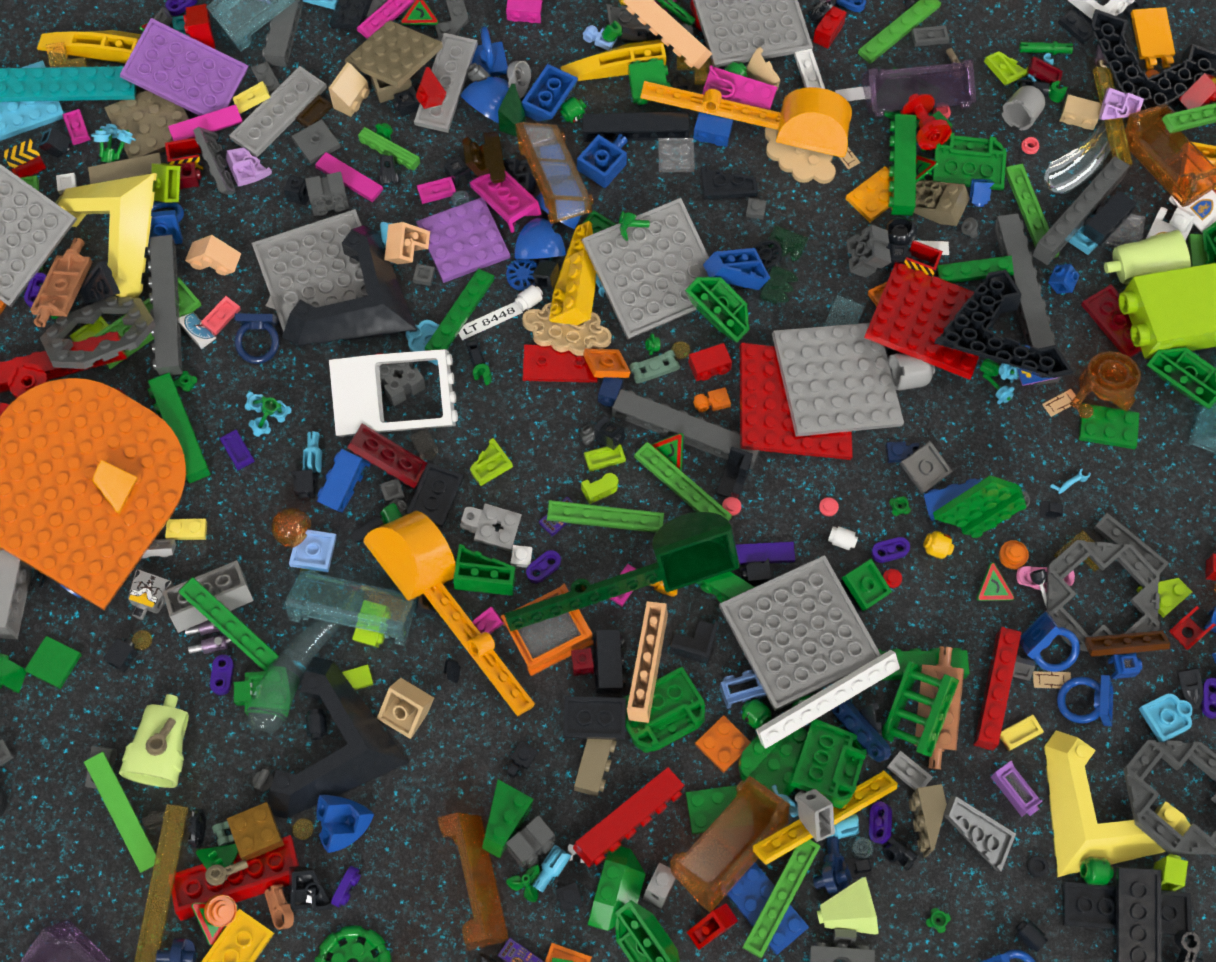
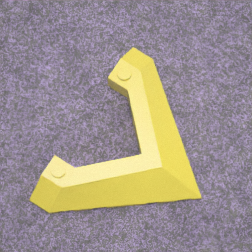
(129, 207)
(1074, 816)

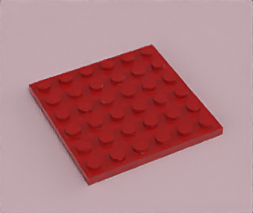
(915, 313)
(766, 412)

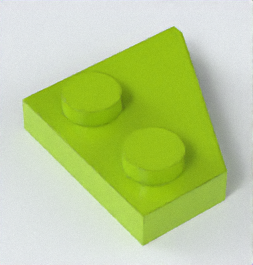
(1005, 68)
(490, 463)
(1171, 594)

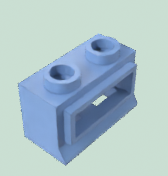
(744, 695)

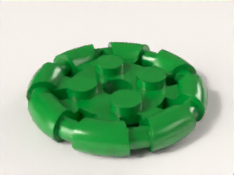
(353, 949)

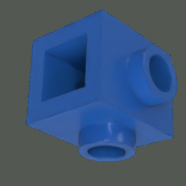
(1063, 278)

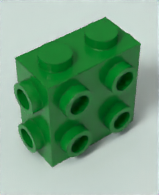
(651, 71)

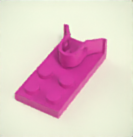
(740, 88)
(506, 198)

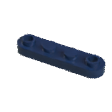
(865, 732)

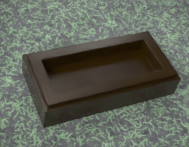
(314, 111)

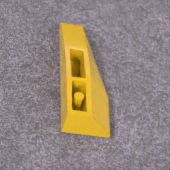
(100, 45)
(616, 60)
(576, 282)

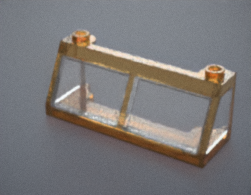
(553, 170)

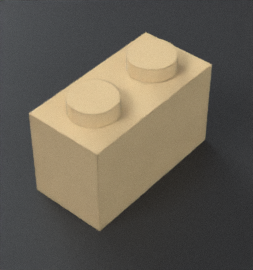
(1080, 112)

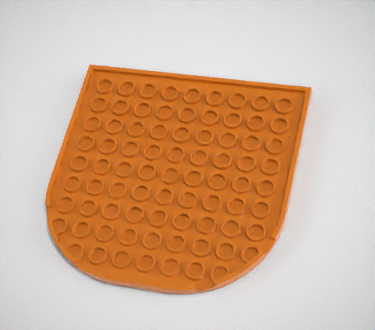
(47, 495)

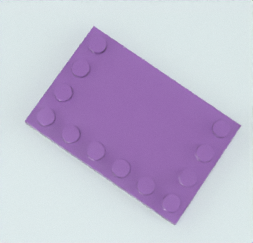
(183, 70)

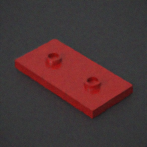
(549, 365)

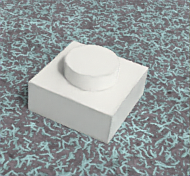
(66, 181)
(1181, 219)
(521, 556)

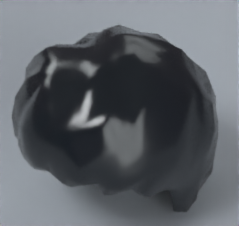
(901, 231)

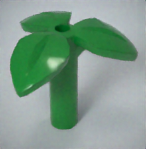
(628, 220)
(517, 883)

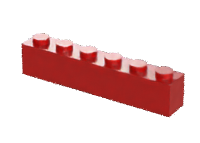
(997, 689)
(628, 817)

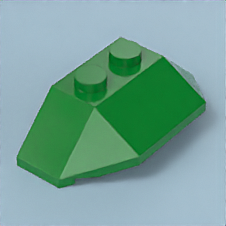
(720, 306)
(1186, 374)
(618, 884)
(643, 936)

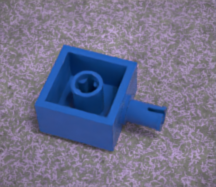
(603, 159)

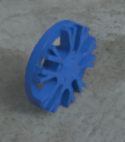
(521, 274)

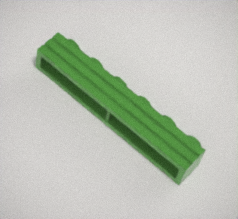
(389, 148)

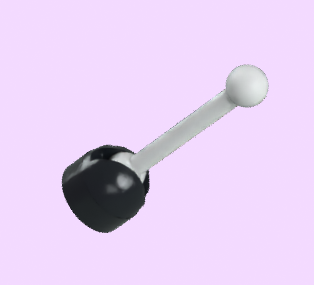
(1039, 577)

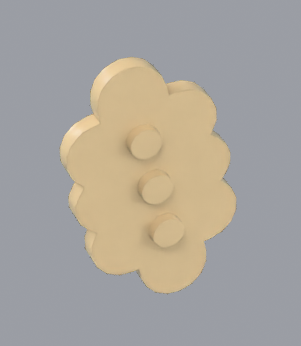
(801, 162)
(566, 336)

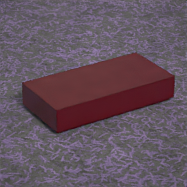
(1044, 71)

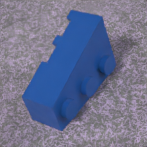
(738, 268)
(342, 480)
(937, 498)

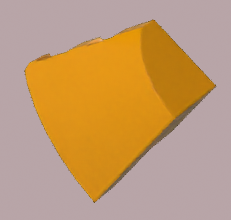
(114, 484)

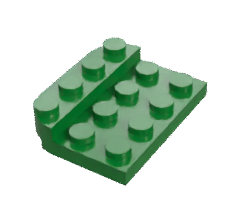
(969, 159)
(983, 506)
(674, 713)
(829, 763)
(774, 764)

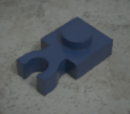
(899, 451)

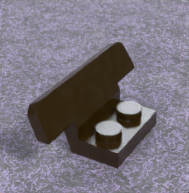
(485, 158)

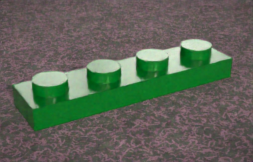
(974, 269)

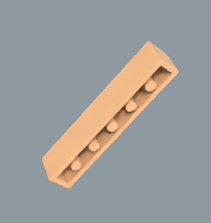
(670, 30)
(647, 662)

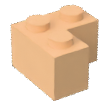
(403, 241)
(214, 254)

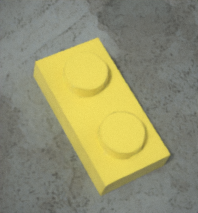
(251, 97)
(186, 529)

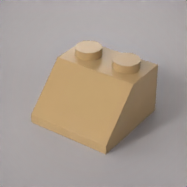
(348, 90)
(405, 707)

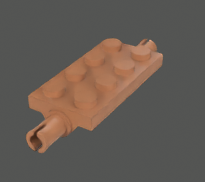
(61, 284)
(949, 733)

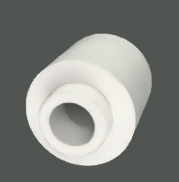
(529, 297)
(843, 538)

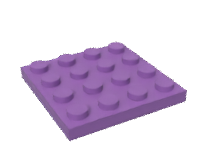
(464, 239)

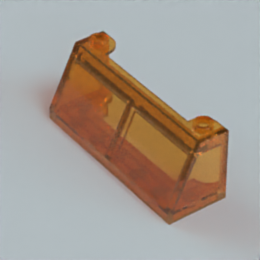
(1169, 156)
(727, 845)
(488, 922)

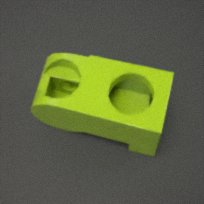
(600, 488)

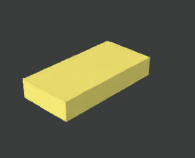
(1021, 732)

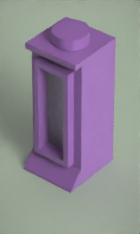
(1016, 790)

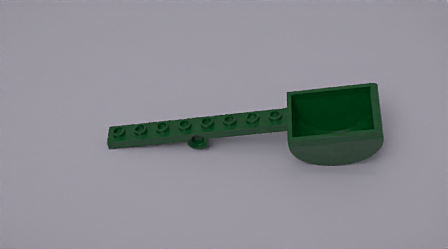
(685, 551)

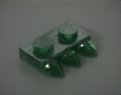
(789, 242)
(777, 285)

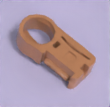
(278, 905)

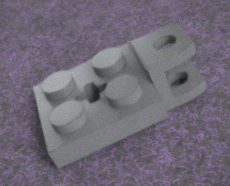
(482, 523)

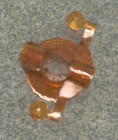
(1111, 378)

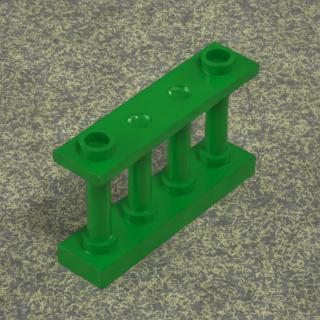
(939, 709)

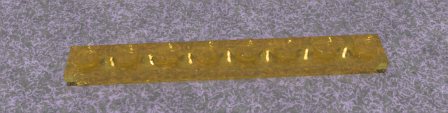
(161, 883)

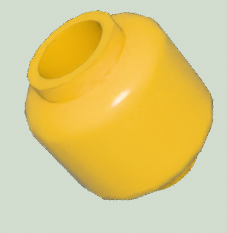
(938, 544)

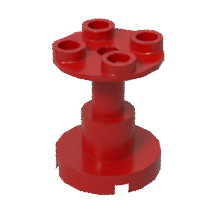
(931, 130)
(26, 378)

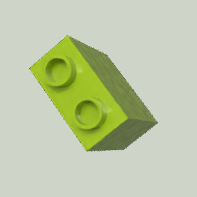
(1172, 309)

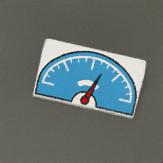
(195, 329)

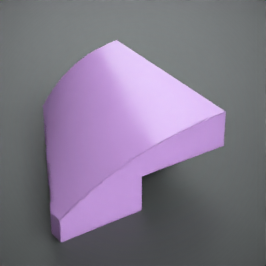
(1119, 104)
(245, 167)

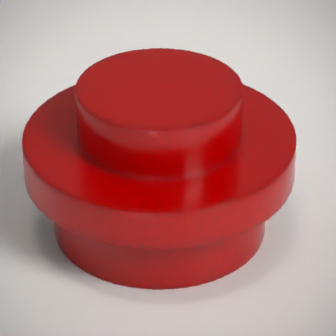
(892, 578)

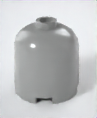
(1023, 107)
(909, 371)

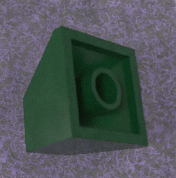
(511, 112)

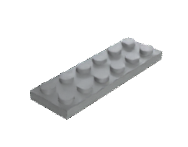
(450, 71)
(278, 111)

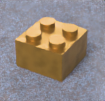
(255, 831)

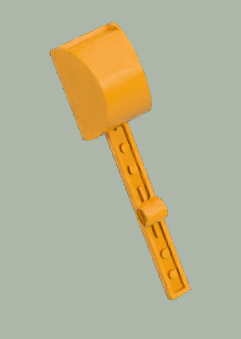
(808, 116)
(419, 564)

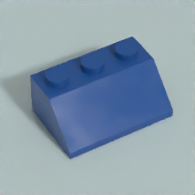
(548, 93)

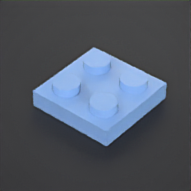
(314, 551)

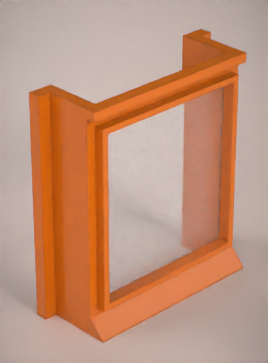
(551, 639)

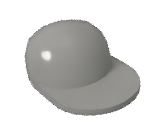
(520, 75)

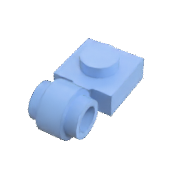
(591, 34)

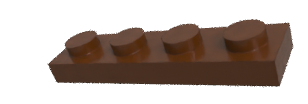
(1127, 643)

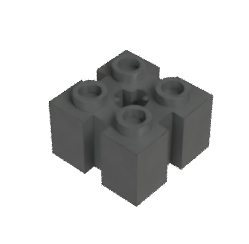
(327, 193)
(868, 251)
(400, 380)
(531, 842)

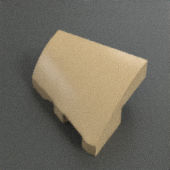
(761, 70)

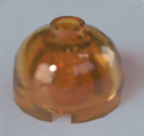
(290, 527)

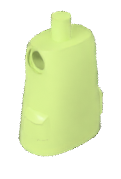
(1149, 256)
(160, 769)

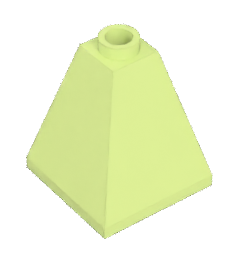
(850, 909)

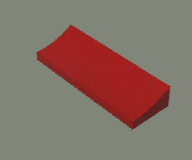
(262, 873)

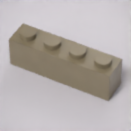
(123, 168)
(594, 765)

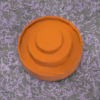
(1013, 554)
(220, 910)

